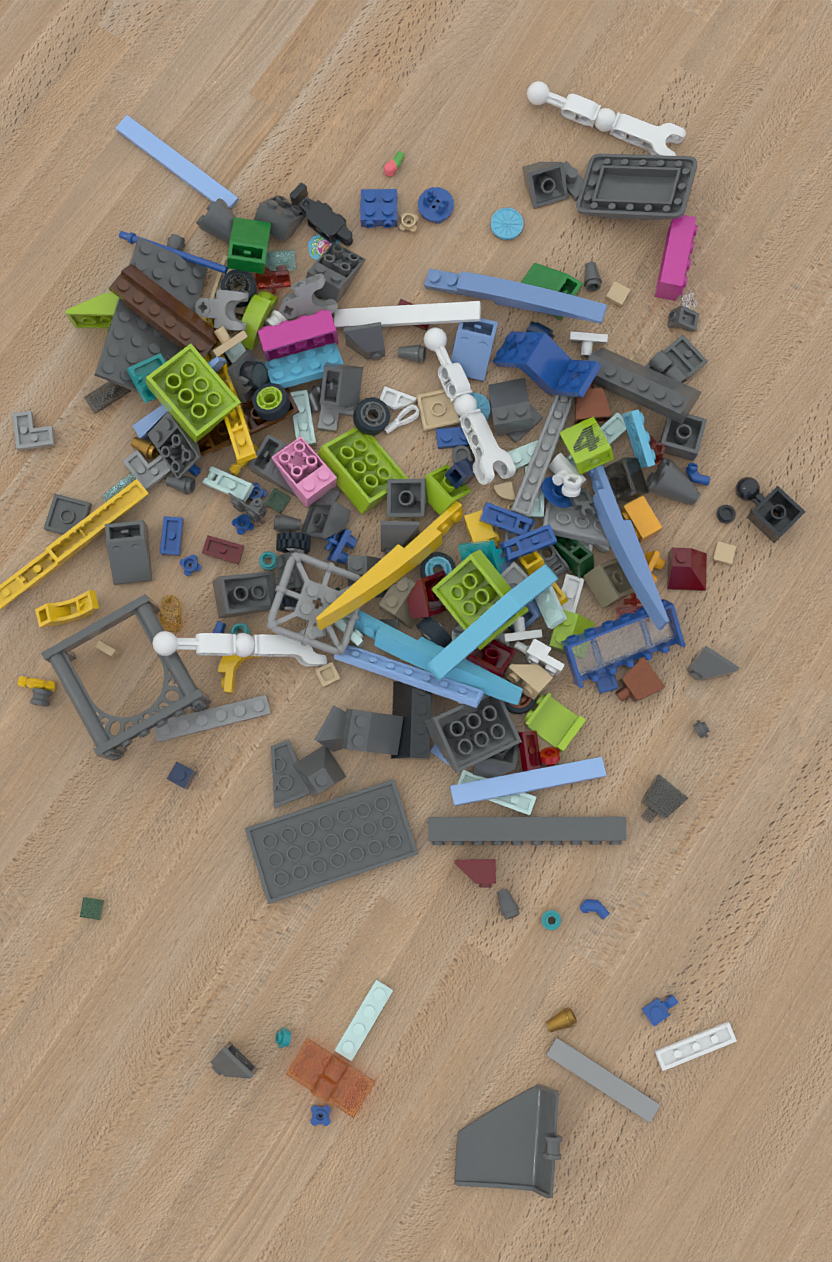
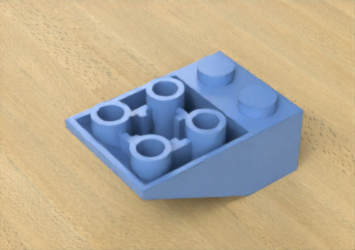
(474, 347)

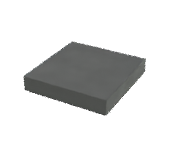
(65, 514)

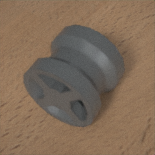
(41, 697)

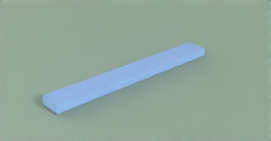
(174, 162)
(411, 676)
(527, 781)

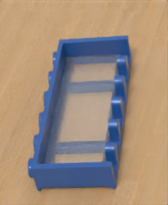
(620, 643)

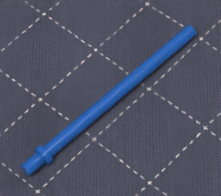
(132, 238)

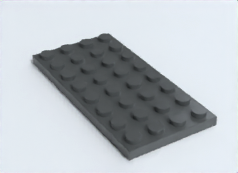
(131, 337)
(331, 841)

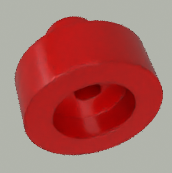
(550, 756)

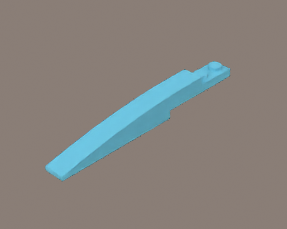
(422, 651)

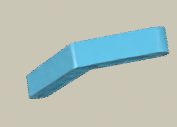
(491, 621)

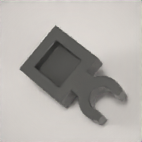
(584, 503)

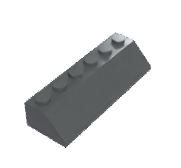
(644, 385)

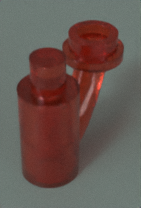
(658, 449)

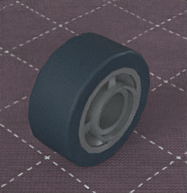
(378, 409)

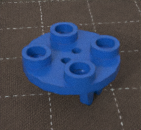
(442, 209)

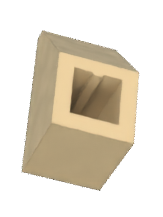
(530, 678)

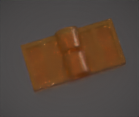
(330, 1078)

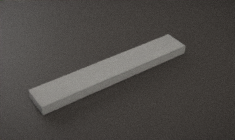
(603, 1079)

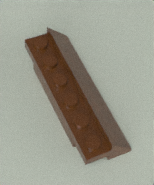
(163, 311)
(219, 436)

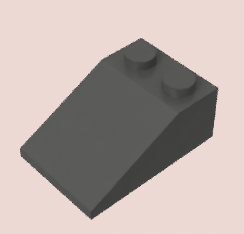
(510, 406)
(244, 593)
(371, 732)

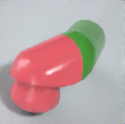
(394, 164)

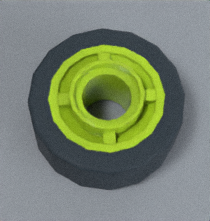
(275, 409)

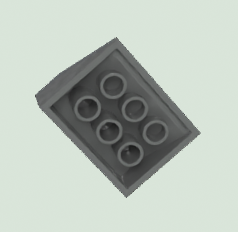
(473, 734)

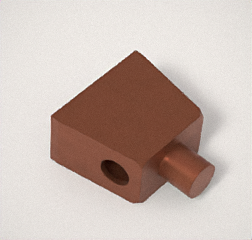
(592, 404)
(639, 682)

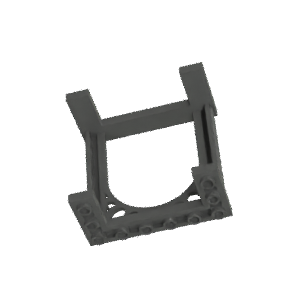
(106, 744)

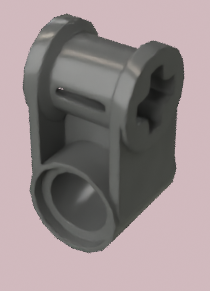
(555, 561)

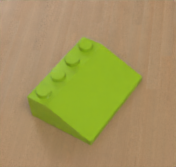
(192, 392)
(360, 468)
(473, 590)

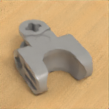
(303, 299)
(223, 309)

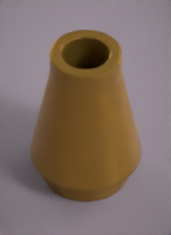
(145, 447)
(562, 1020)

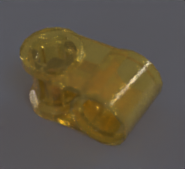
(170, 617)

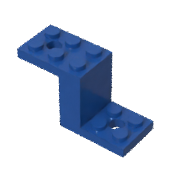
(546, 363)

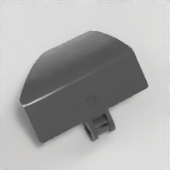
(512, 1144)

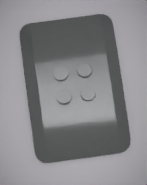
(637, 186)

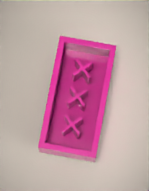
(675, 258)
(298, 335)

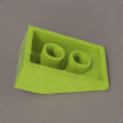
(93, 312)

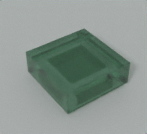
(277, 501)
(91, 908)

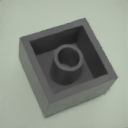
(685, 438)

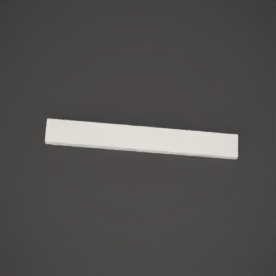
(409, 314)

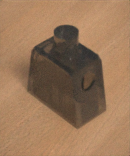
(661, 799)

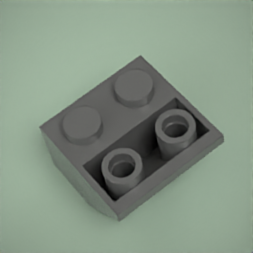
(282, 215)
(341, 384)

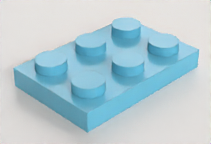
(639, 438)

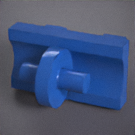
(336, 554)

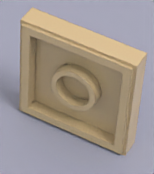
(436, 410)

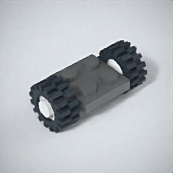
(288, 544)

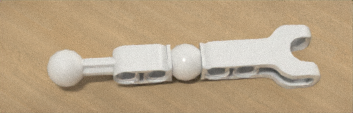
(622, 126)
(473, 422)
(242, 645)

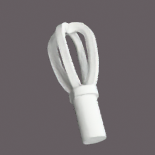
(397, 423)

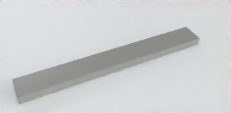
(542, 455)

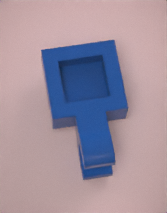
(657, 1011)

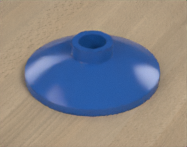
(554, 494)

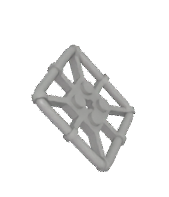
(306, 609)

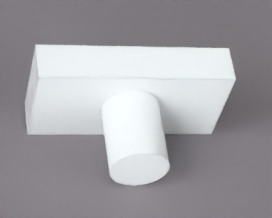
(587, 341)
(560, 467)
(520, 632)

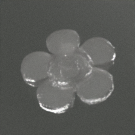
(689, 300)

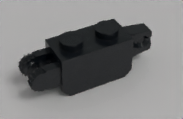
(326, 222)

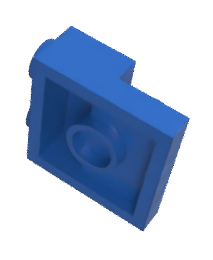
(378, 208)

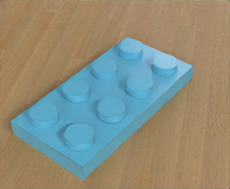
(302, 366)

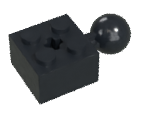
(763, 515)

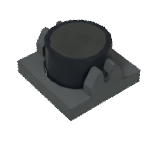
(247, 375)

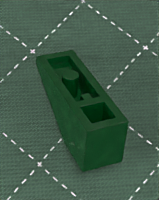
(576, 555)

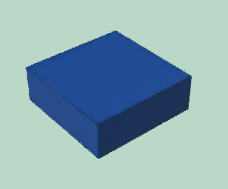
(606, 683)

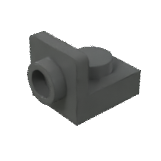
(683, 318)

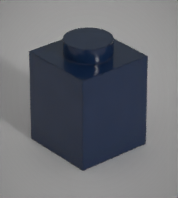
(460, 473)
(181, 775)

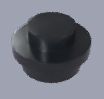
(725, 514)

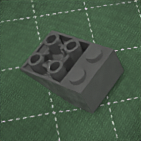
(339, 270)
(174, 445)
(264, 465)
(129, 551)

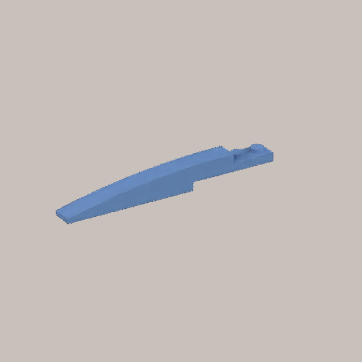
(516, 295)
(626, 547)

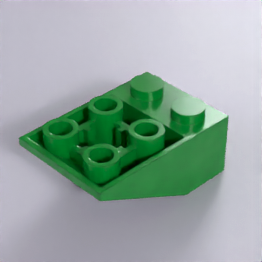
(248, 245)
(552, 279)

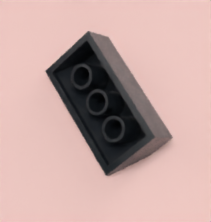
(415, 708)

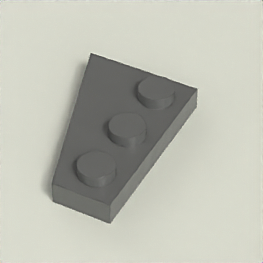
(286, 780)

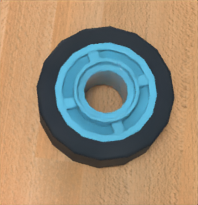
(437, 560)

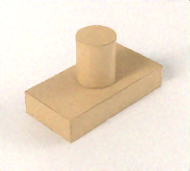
(226, 341)

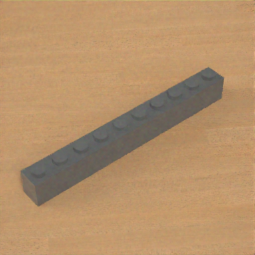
(527, 829)

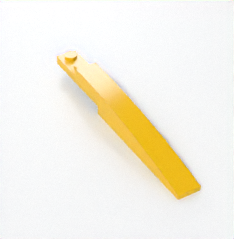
(236, 420)
(71, 543)
(391, 568)

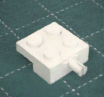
(538, 655)

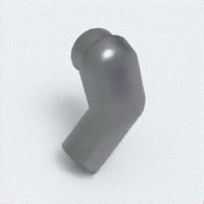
(313, 396)

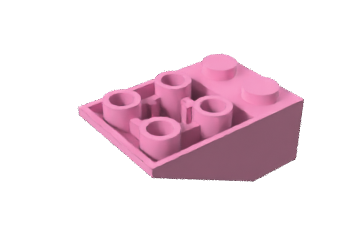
(304, 471)

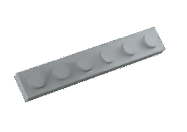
(213, 718)

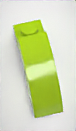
(255, 316)

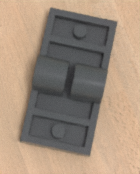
(678, 360)

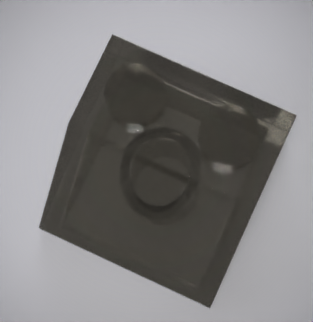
(626, 479)

